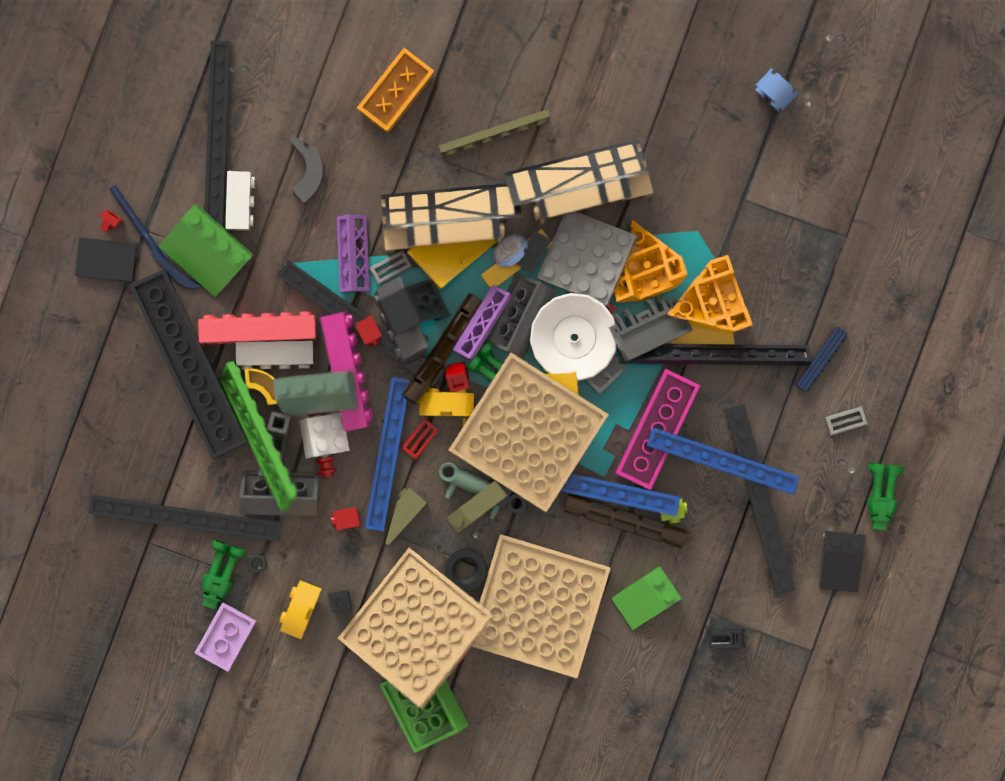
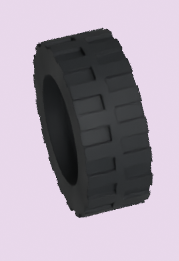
(473, 557)

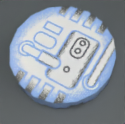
(510, 250)

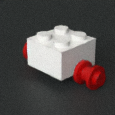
(324, 437)

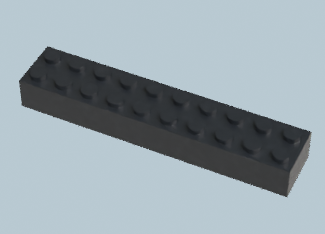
(188, 363)

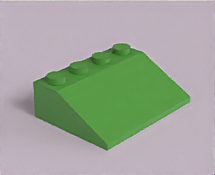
(205, 250)
(429, 725)

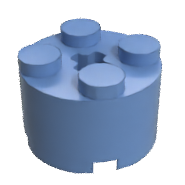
(776, 89)

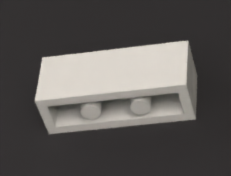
(239, 201)

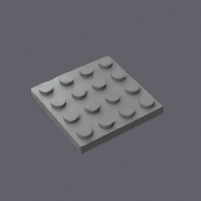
(587, 257)

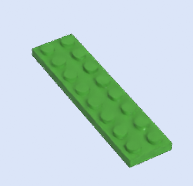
(257, 436)

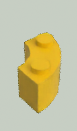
(262, 382)
(446, 403)
(300, 609)

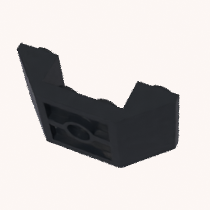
(413, 306)

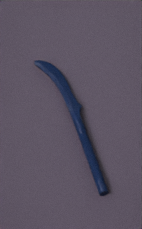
(156, 252)

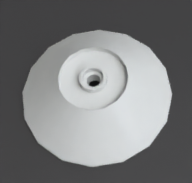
(568, 316)

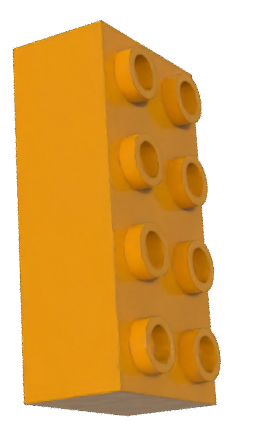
(396, 90)

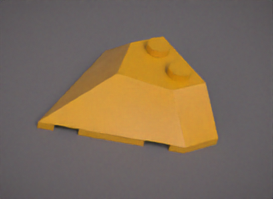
(649, 269)
(714, 299)

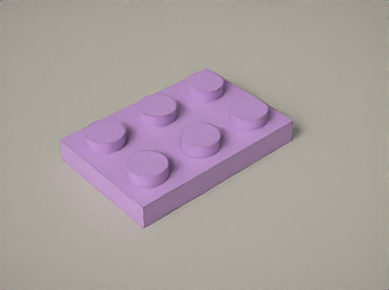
(225, 636)

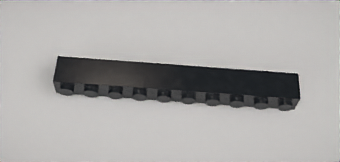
(761, 504)

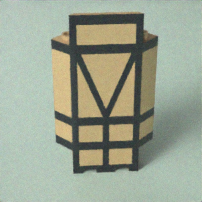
(582, 180)
(446, 215)

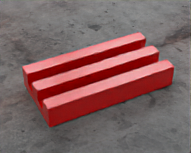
(410, 452)

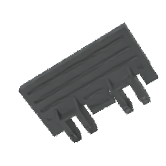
(651, 329)

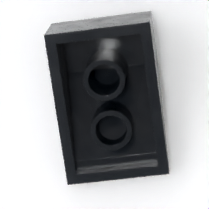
(842, 561)

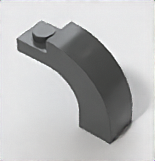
(314, 174)
(279, 430)

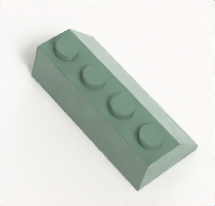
(316, 393)

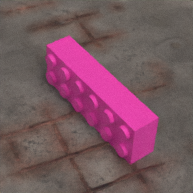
(344, 357)
(664, 412)

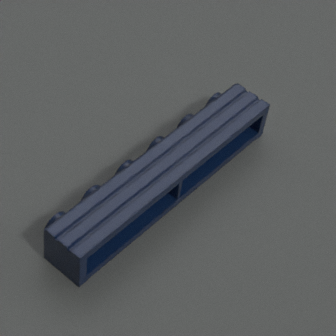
(821, 359)

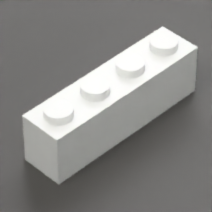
(275, 354)

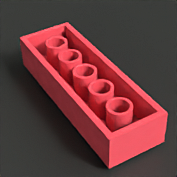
(257, 329)

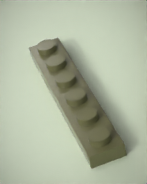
(486, 136)

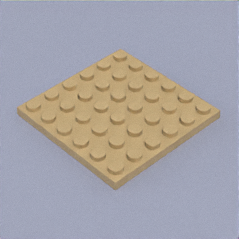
(528, 432)
(540, 605)
(416, 627)

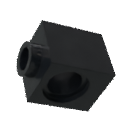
(340, 601)

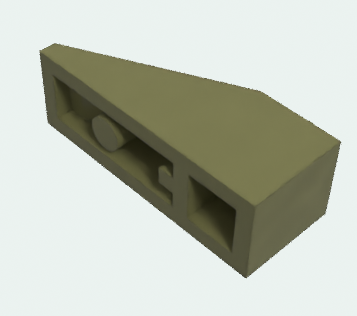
(476, 506)
(406, 509)

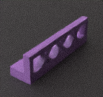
(348, 253)
(482, 323)

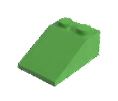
(646, 598)

